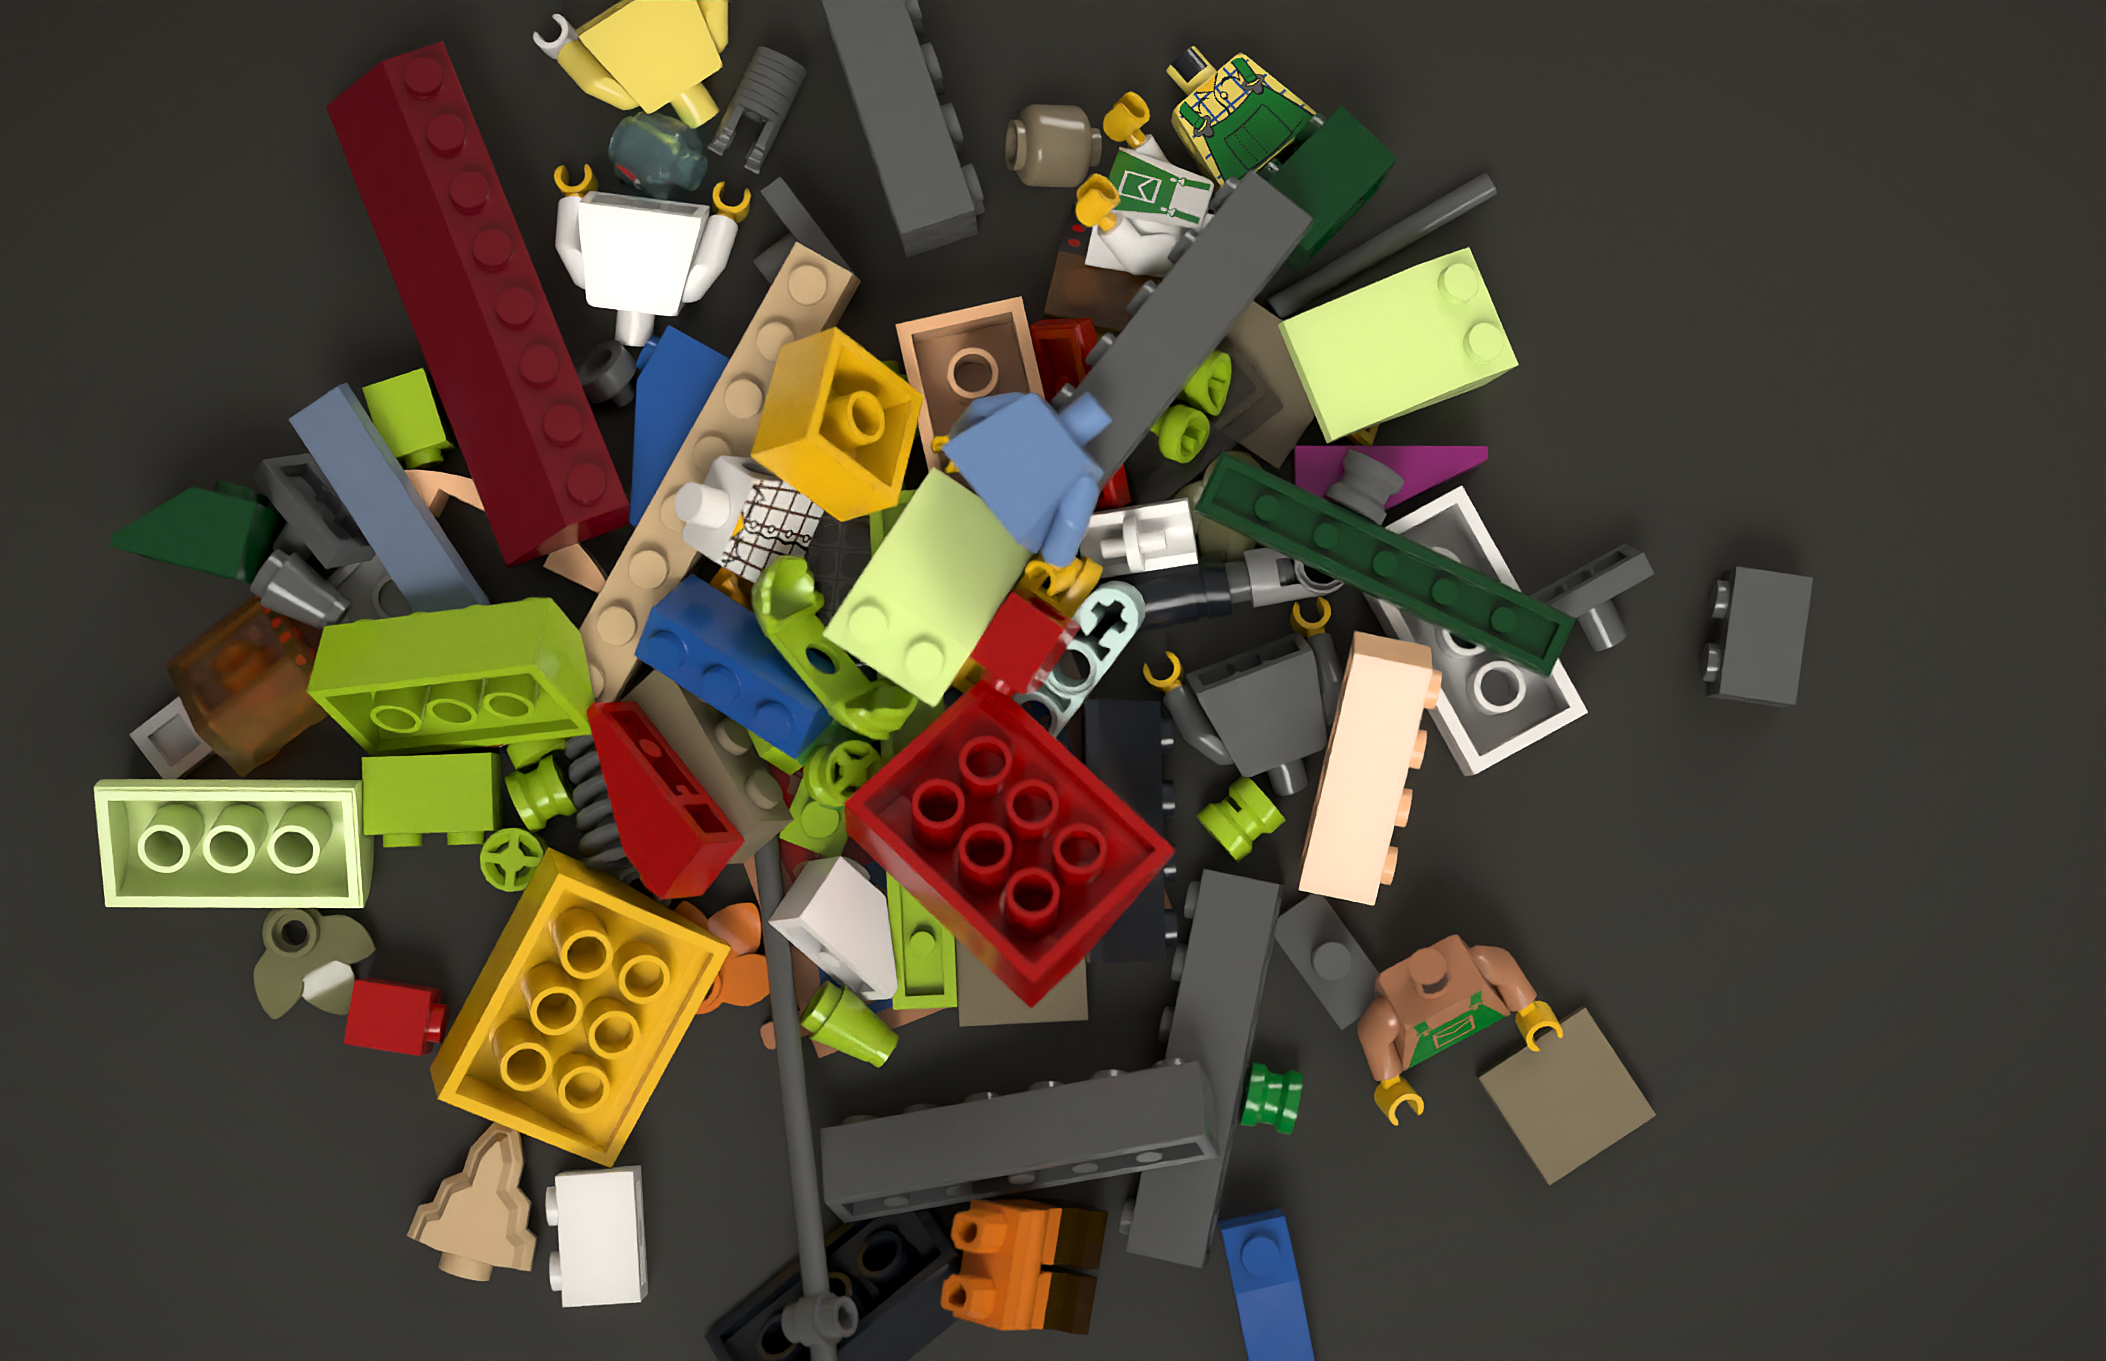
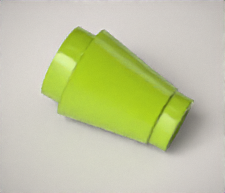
(847, 1024)

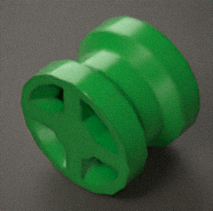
(1271, 1098)

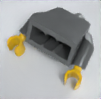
(1262, 704)

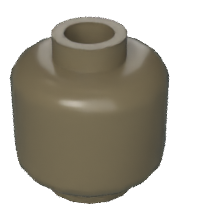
(1052, 145)

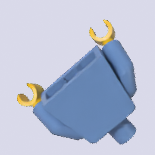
(1032, 472)

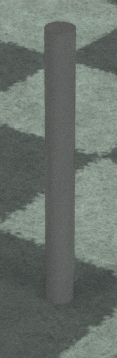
(1382, 246)

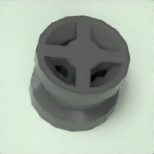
(1364, 487)

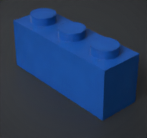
(729, 663)

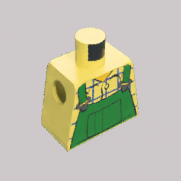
(1234, 116)

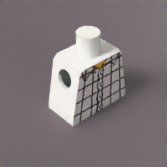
(745, 516)

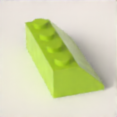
(455, 678)

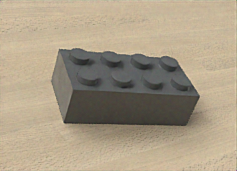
(903, 123)

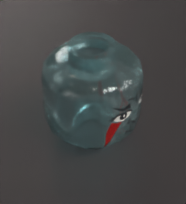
(657, 155)

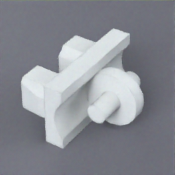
(1141, 538)

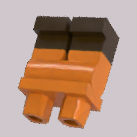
(1011, 1260)

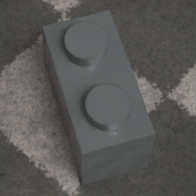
(1757, 636)

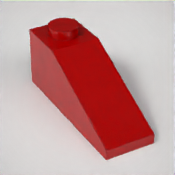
(658, 805)

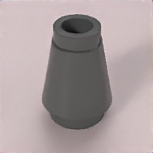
(298, 591)

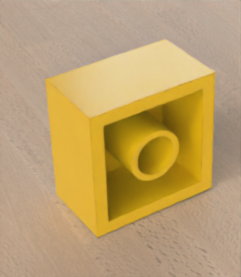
(837, 425)

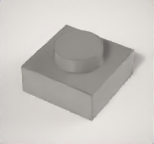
(172, 742)

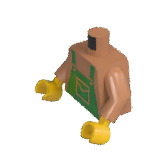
(1437, 1002)

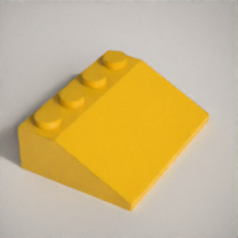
(577, 1010)

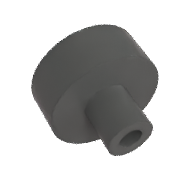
(607, 373)

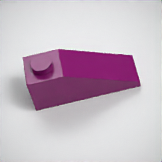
(1420, 466)

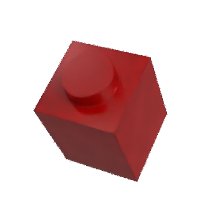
(1023, 643)
(396, 1016)

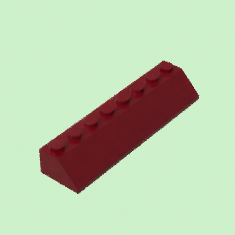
(477, 307)

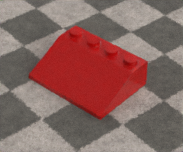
(1006, 840)

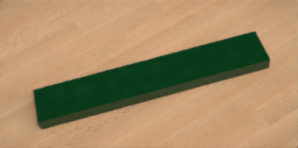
(1384, 565)

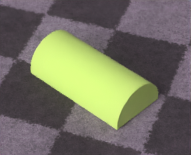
(233, 843)

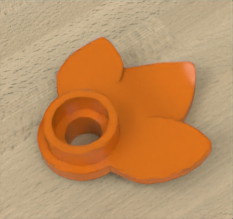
(744, 972)

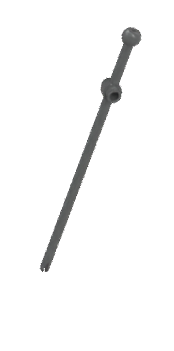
(818, 1316)

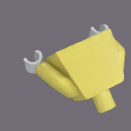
(647, 54)

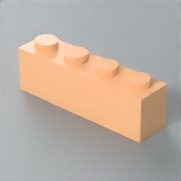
(1366, 768)

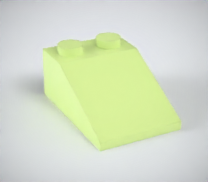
(1398, 345)
(930, 588)

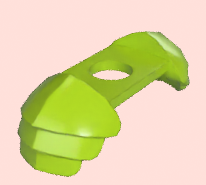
(786, 613)

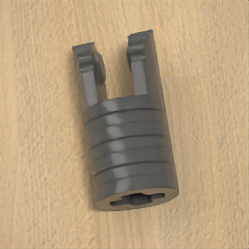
(763, 96)

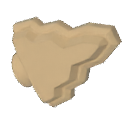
(481, 1212)

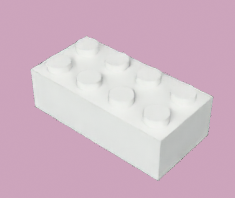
(1483, 701)

